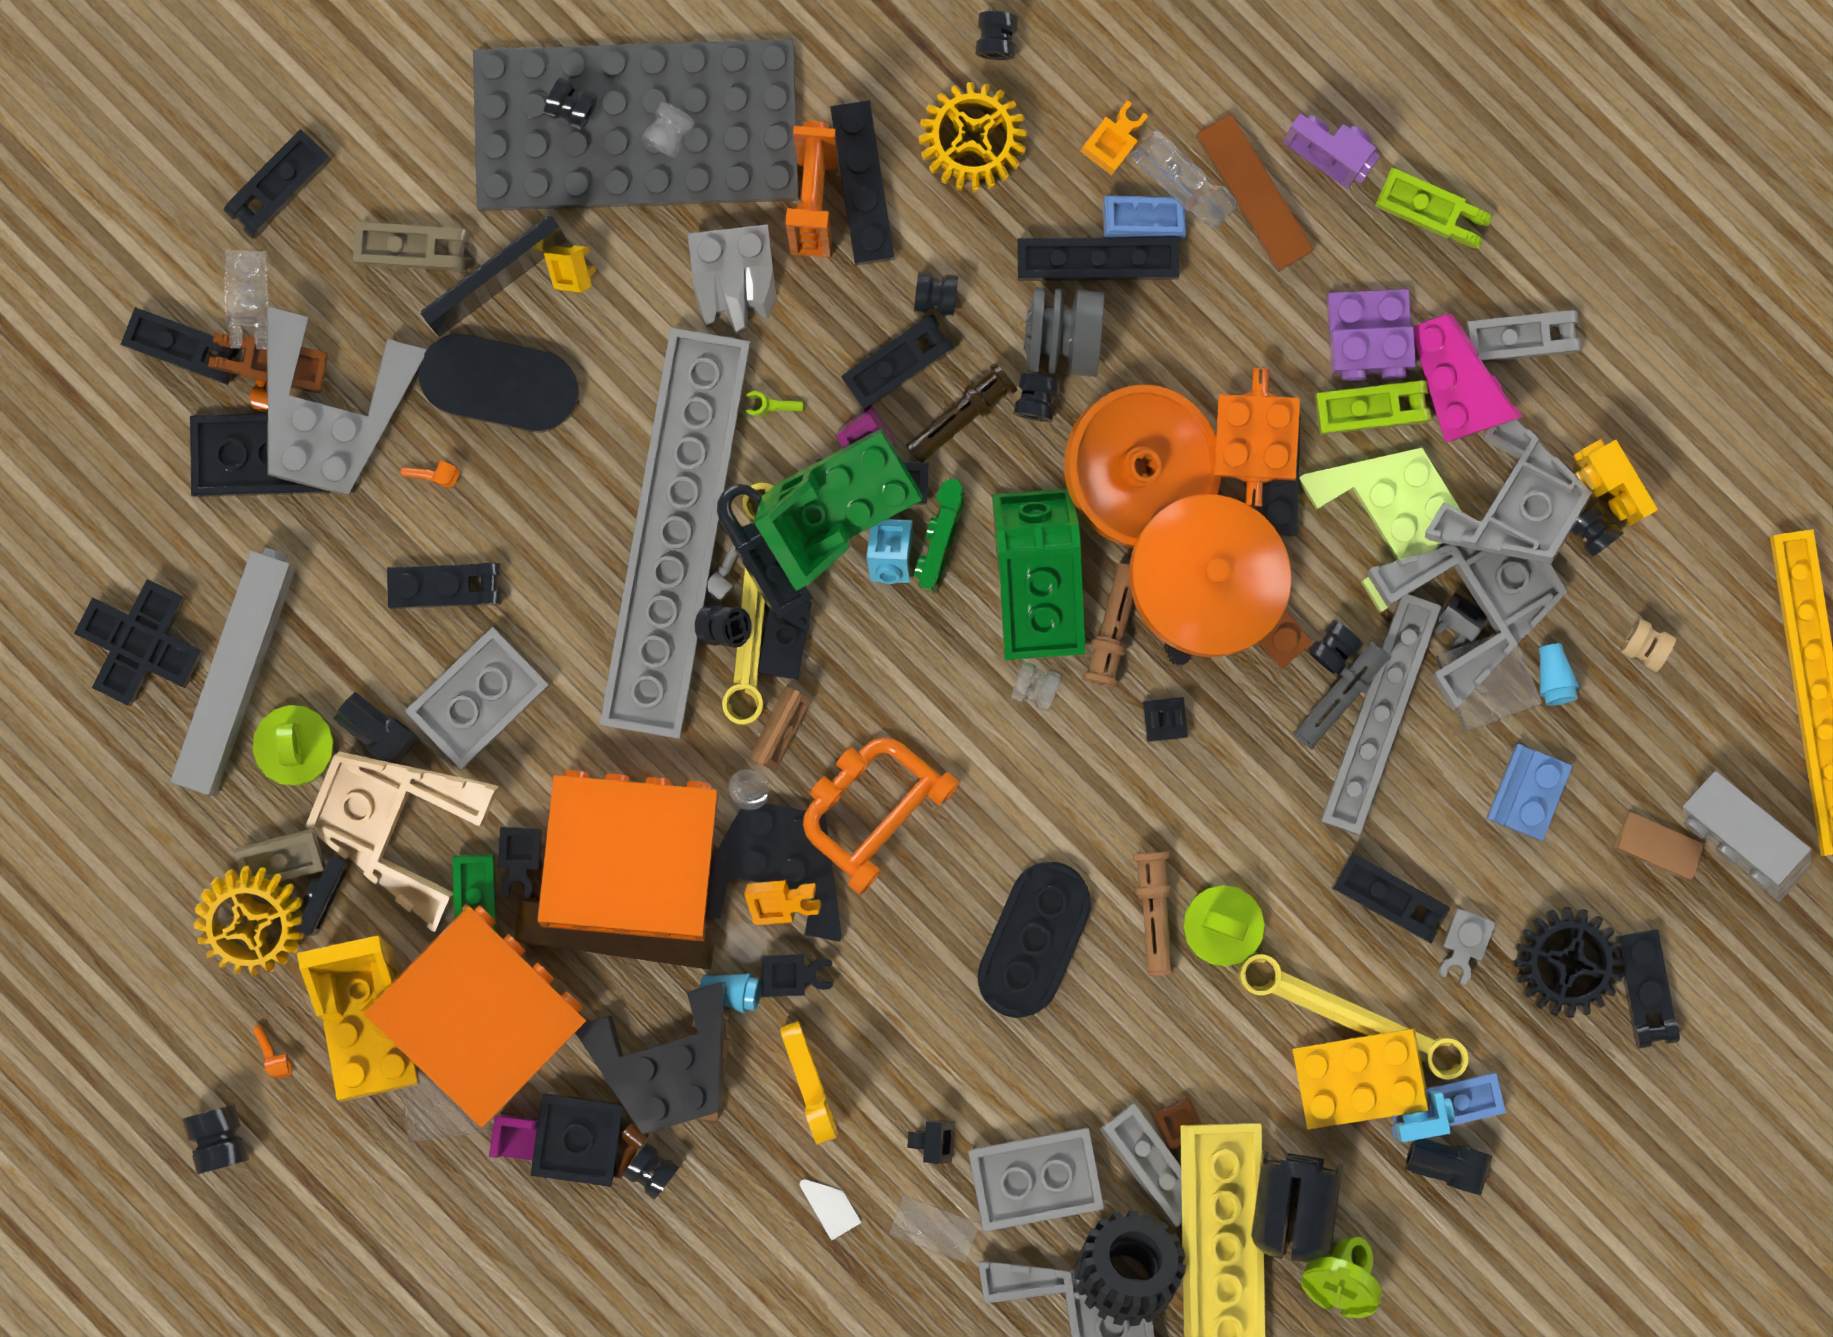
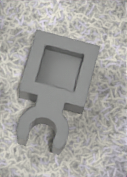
(1467, 938)

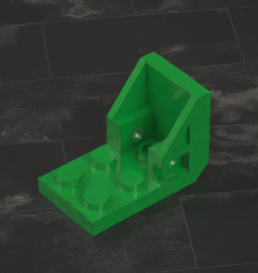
(821, 508)
(1039, 574)

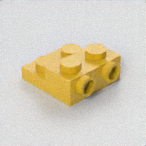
(1608, 470)

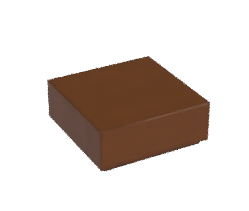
(1172, 1117)

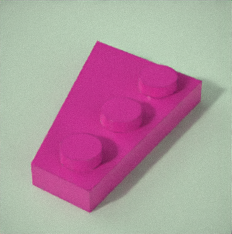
(1458, 381)

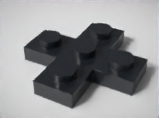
(138, 642)

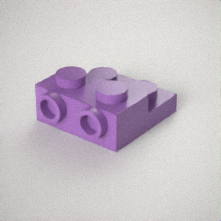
(1341, 157)
(1370, 334)

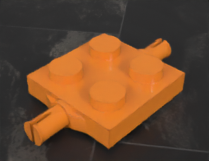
(1257, 437)

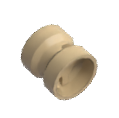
(1642, 641)

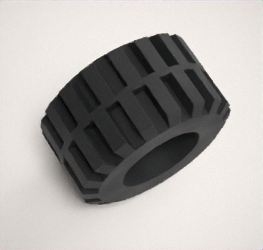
(1142, 1241)

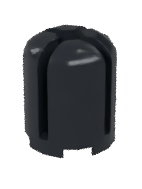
(1314, 1212)

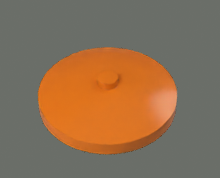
(1136, 457)
(1210, 575)

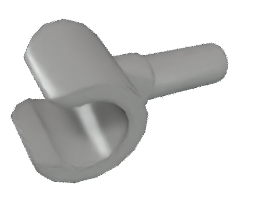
(717, 585)

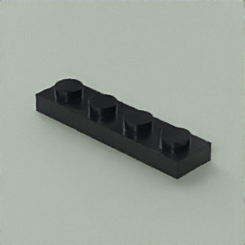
(862, 183)
(1098, 259)

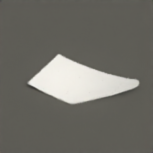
(831, 1208)

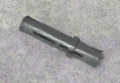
(1374, 657)

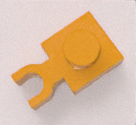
(1112, 141)
(777, 904)

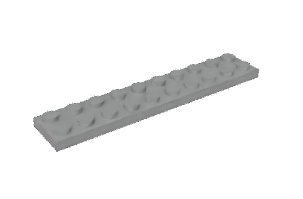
(675, 533)

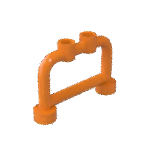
(852, 766)

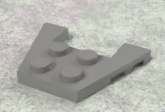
(1531, 509)

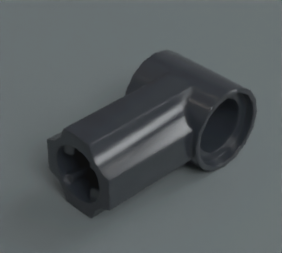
(384, 736)
(1457, 1166)

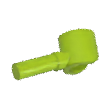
(772, 405)

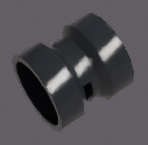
(996, 35)
(570, 104)
(935, 293)
(1036, 397)
(1594, 527)
(723, 626)
(1335, 647)
(643, 1164)

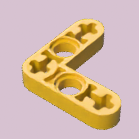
(817, 1106)

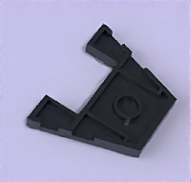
(771, 847)
(672, 1079)

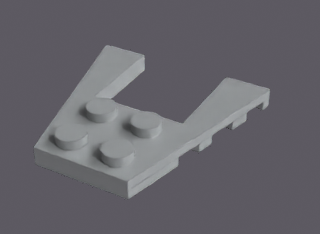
(317, 441)
(1507, 588)
(1014, 1281)

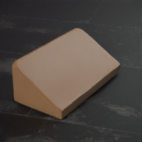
(780, 728)
(1659, 846)

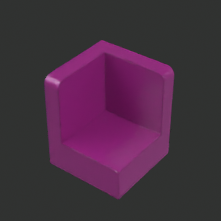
(861, 426)
(513, 1136)

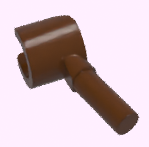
(635, 1140)

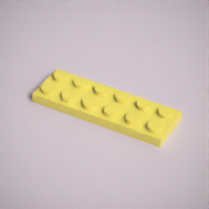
(1218, 1205)

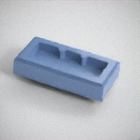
(1143, 217)

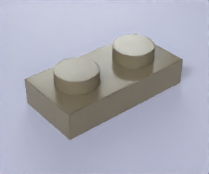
(285, 855)

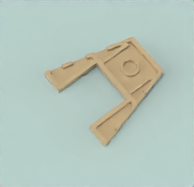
(360, 811)

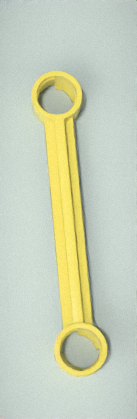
(748, 655)
(1346, 1013)

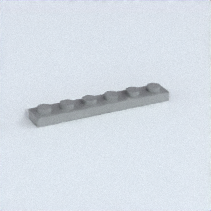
(1380, 715)

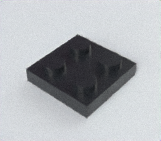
(577, 1139)

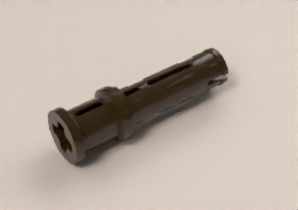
(976, 402)

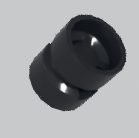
(215, 1139)

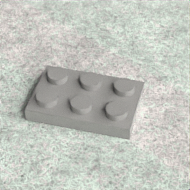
(477, 698)
(1036, 1179)

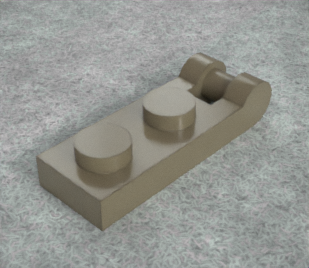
(409, 246)

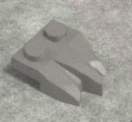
(733, 274)

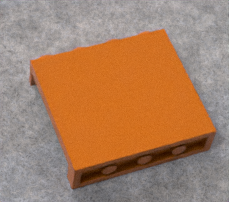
(628, 856)
(475, 1014)

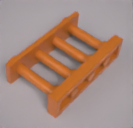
(807, 224)

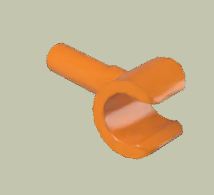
(258, 397)
(444, 475)
(275, 1066)

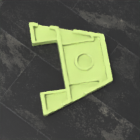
(1397, 492)

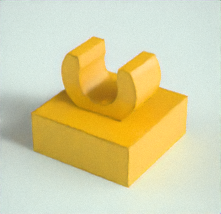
(568, 268)

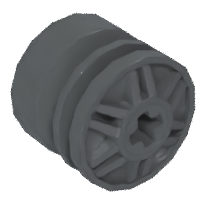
(1065, 332)

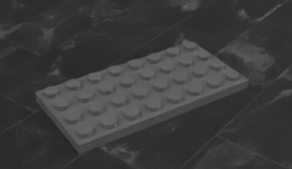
(732, 155)

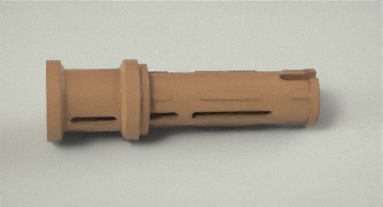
(1109, 644)
(1154, 892)

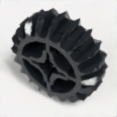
(1574, 944)

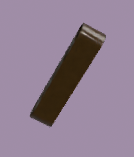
(655, 949)

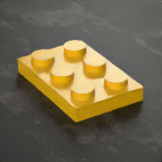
(1361, 1078)

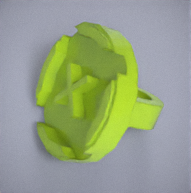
(293, 745)
(1223, 925)
(1344, 1284)

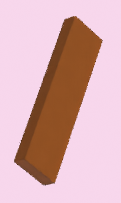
(1254, 192)

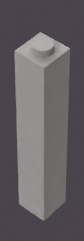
(234, 672)

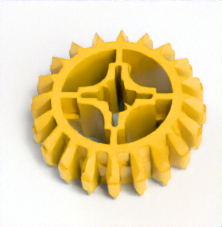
(987, 124)
(240, 891)

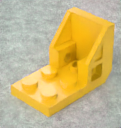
(340, 984)

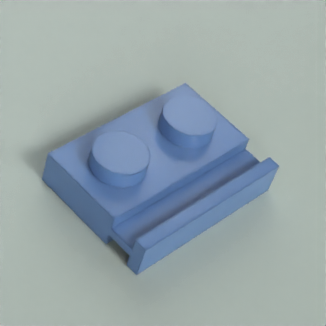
(1529, 792)

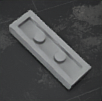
(1147, 1161)

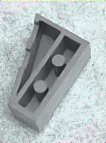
(1747, 836)

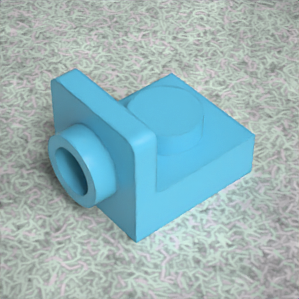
(890, 551)
(1421, 1126)

